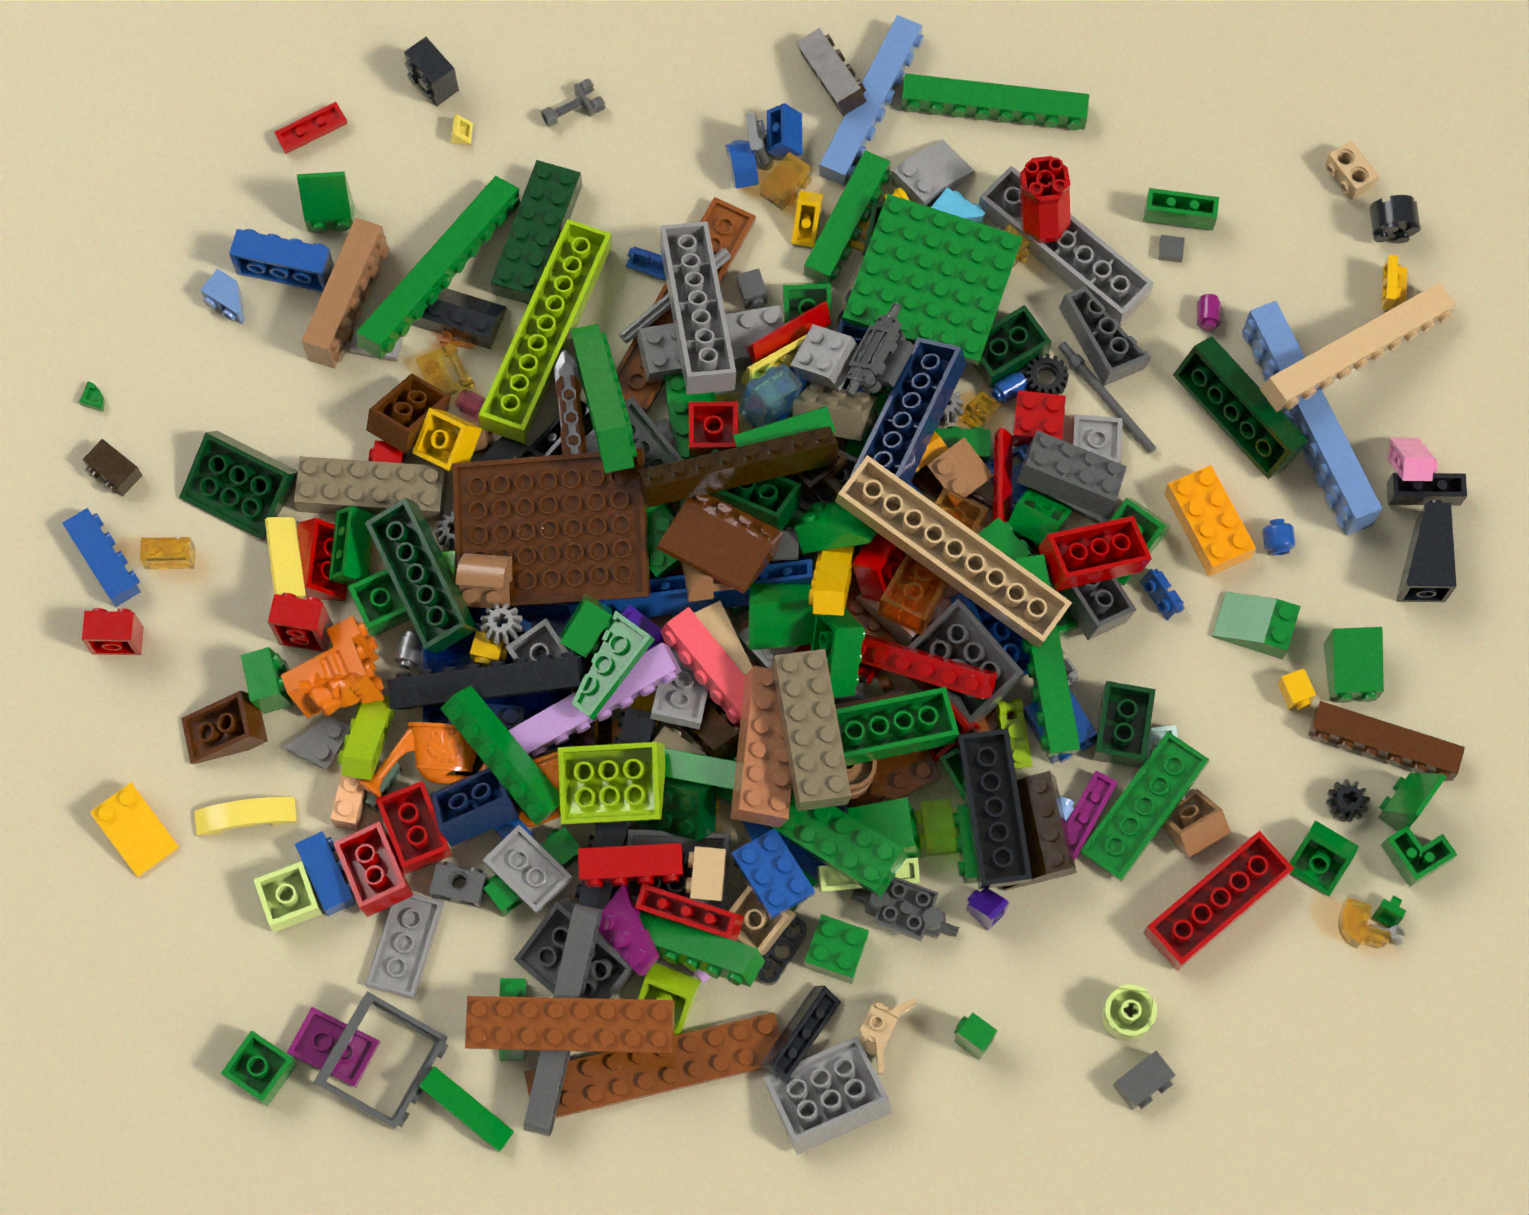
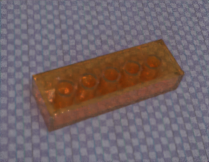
(914, 589)

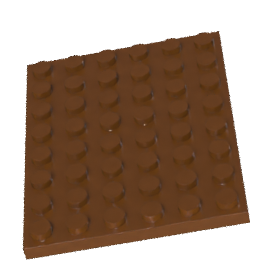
(559, 522)

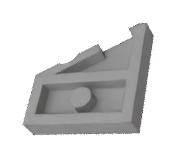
(321, 743)

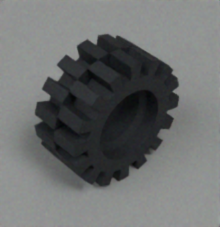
(1052, 365)

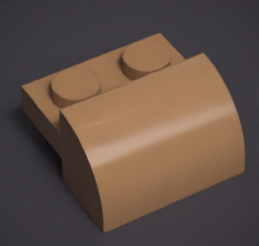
(484, 580)
(700, 585)

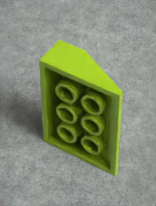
(611, 782)

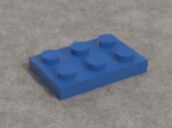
(772, 873)

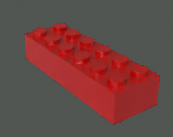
(1218, 900)

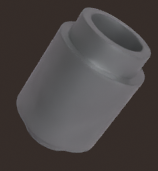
(408, 650)

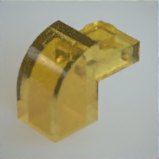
(1354, 927)

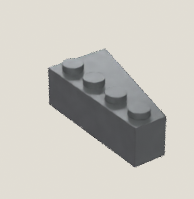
(1101, 337)

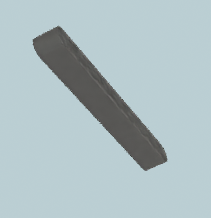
(569, 984)

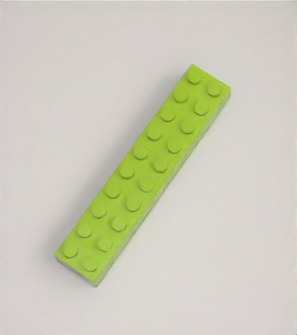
(545, 331)

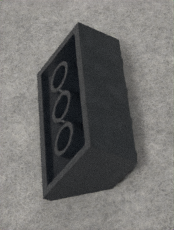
(464, 317)

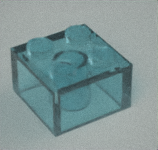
(770, 396)

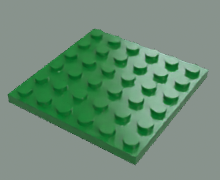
(938, 270)

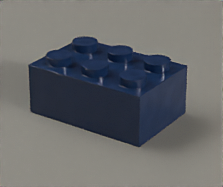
(473, 807)

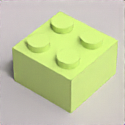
(287, 896)

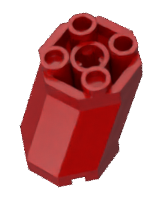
(1045, 199)

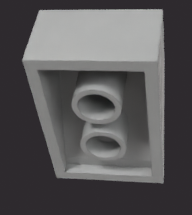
(930, 172)

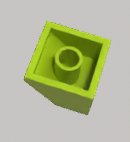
(669, 984)

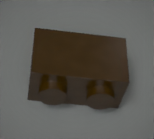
(112, 467)

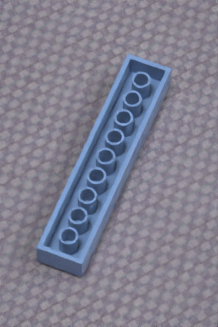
(1328, 448)

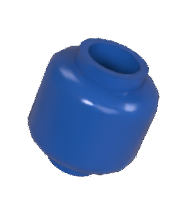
(1278, 537)

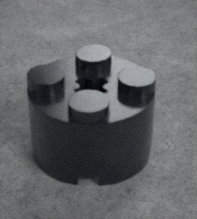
(1394, 219)

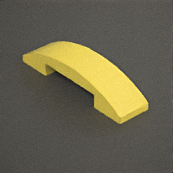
(245, 813)

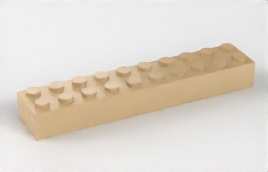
(952, 551)

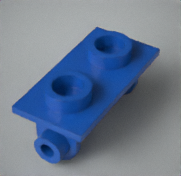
(646, 262)
(1156, 586)

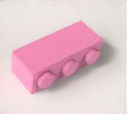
(1411, 459)

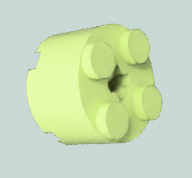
(1141, 1005)

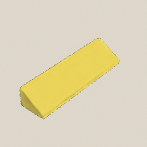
(784, 355)
(285, 556)

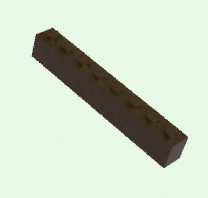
(738, 466)

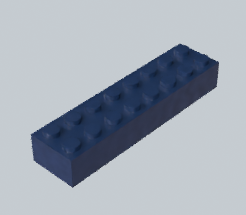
(914, 408)

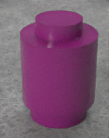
(1209, 312)

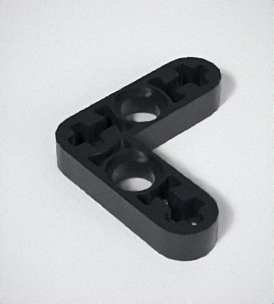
(792, 943)

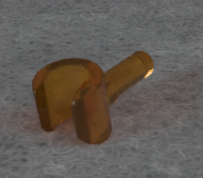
(447, 335)

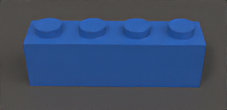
(101, 556)

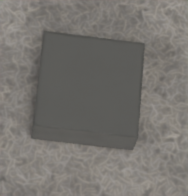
(1171, 248)

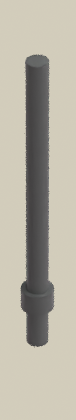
(1077, 363)

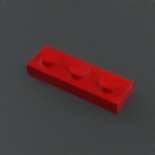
(310, 127)

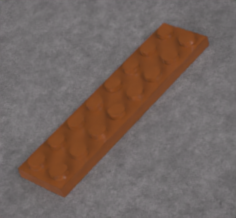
(570, 1024)

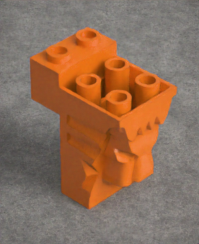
(339, 674)

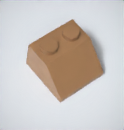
(959, 469)
(1196, 823)

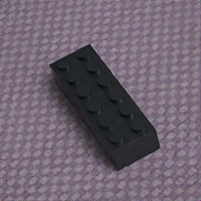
(993, 809)

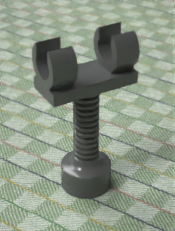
(581, 90)

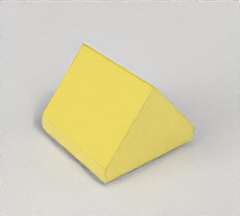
(461, 130)

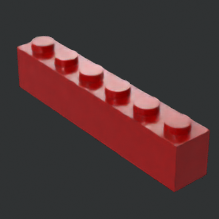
(928, 667)

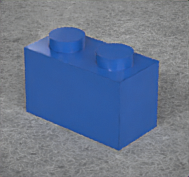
(784, 131)

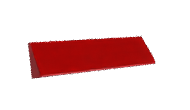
(789, 332)
(1002, 475)

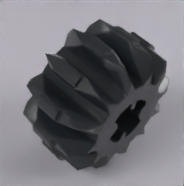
(1357, 803)

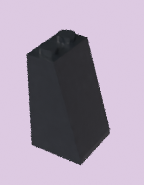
(1430, 560)

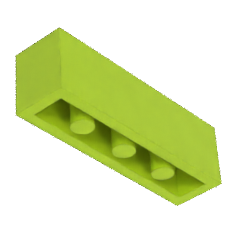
(366, 739)

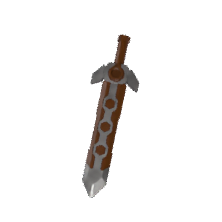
(569, 404)

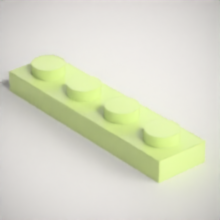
(832, 880)

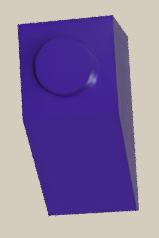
(987, 907)

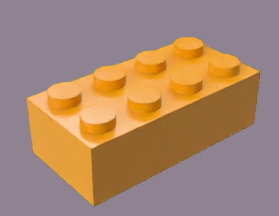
(1209, 520)

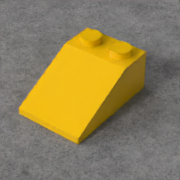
(134, 829)

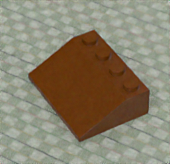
(721, 541)

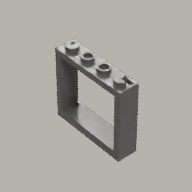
(413, 1092)

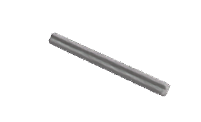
(662, 306)

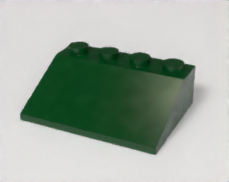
(237, 483)

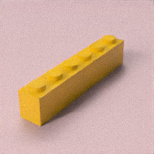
(831, 581)

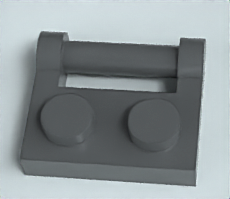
(758, 140)

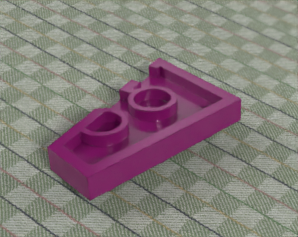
(626, 933)

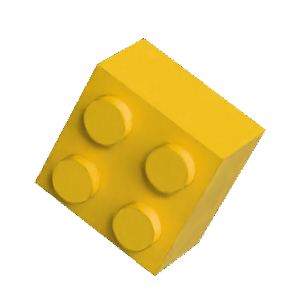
(446, 439)

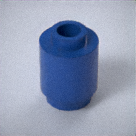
(1008, 386)

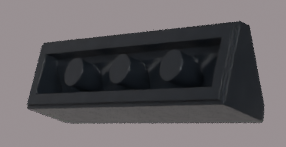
(801, 1032)

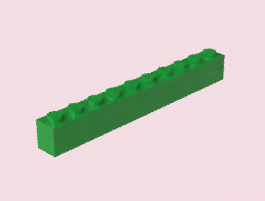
(438, 268)

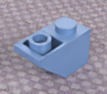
(224, 293)

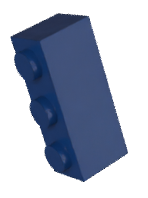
(325, 873)

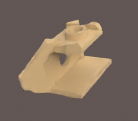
(879, 1027)

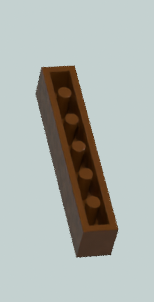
(1385, 741)

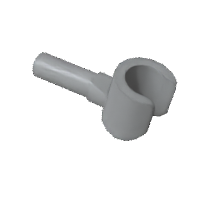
(1395, 930)

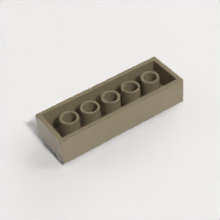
(369, 485)
(811, 730)

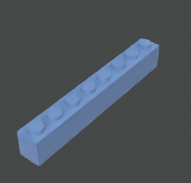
(879, 83)

